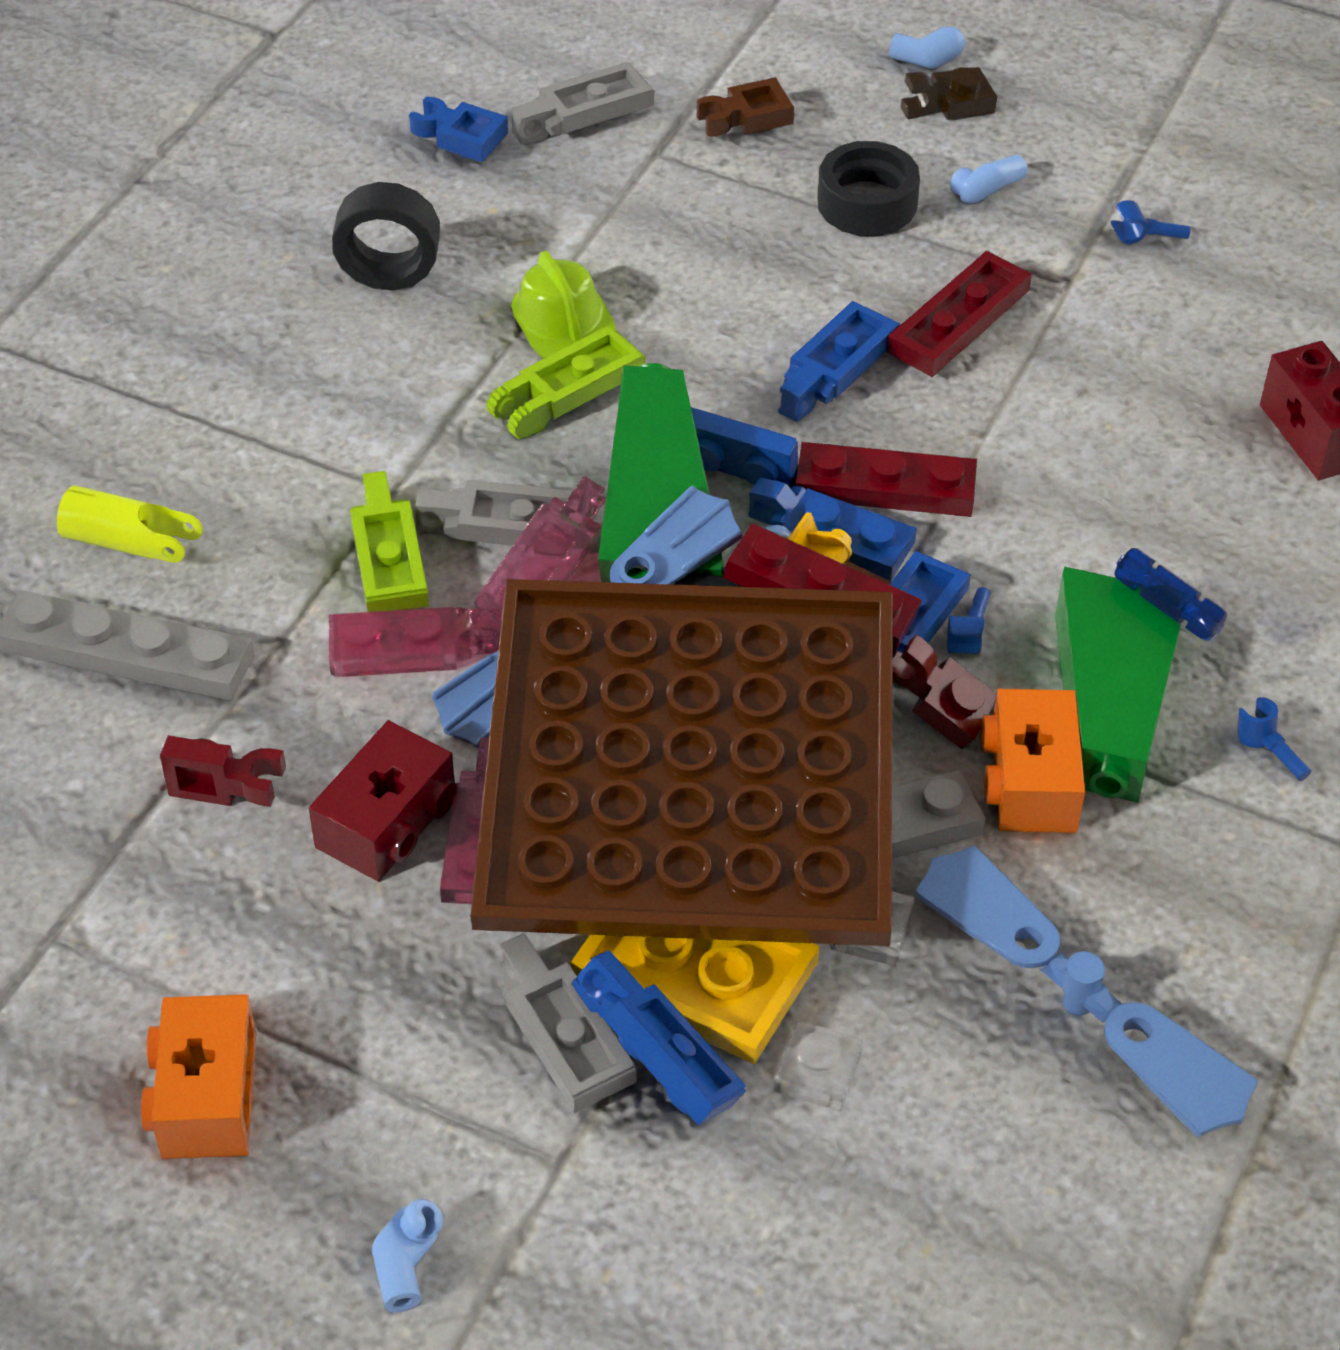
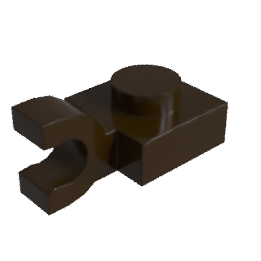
(954, 92)

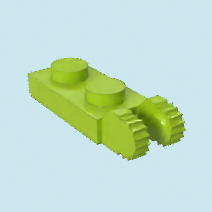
(563, 381)

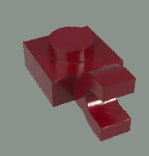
(947, 693)
(210, 774)

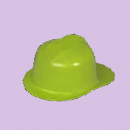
(558, 305)

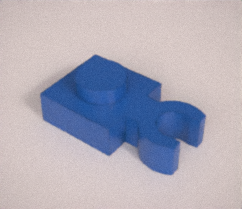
(464, 131)

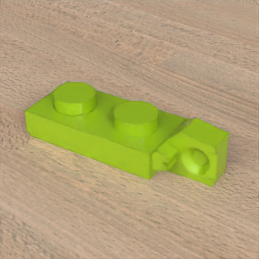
(387, 549)

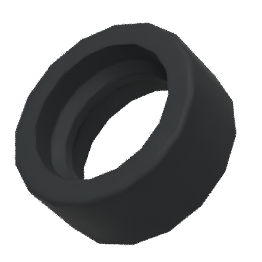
(868, 163)
(390, 203)

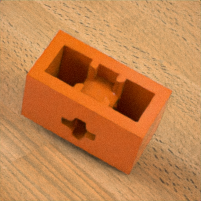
(1035, 760)
(201, 1077)

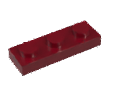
(958, 313)
(889, 478)
(776, 562)

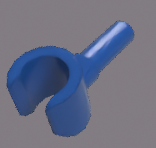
(1136, 226)
(965, 632)
(1262, 733)

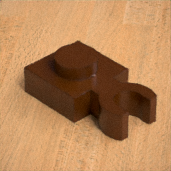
(752, 106)

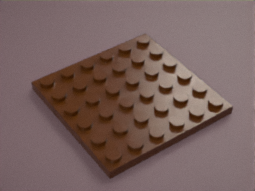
(689, 764)

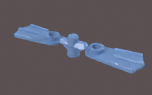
(672, 547)
(1174, 1064)

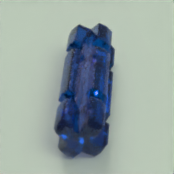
(1170, 594)

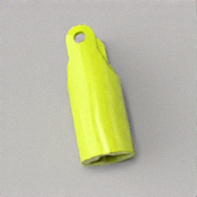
(124, 524)

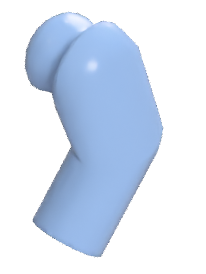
(930, 50)
(988, 178)
(401, 1248)

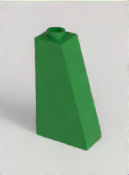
(651, 461)
(1118, 662)

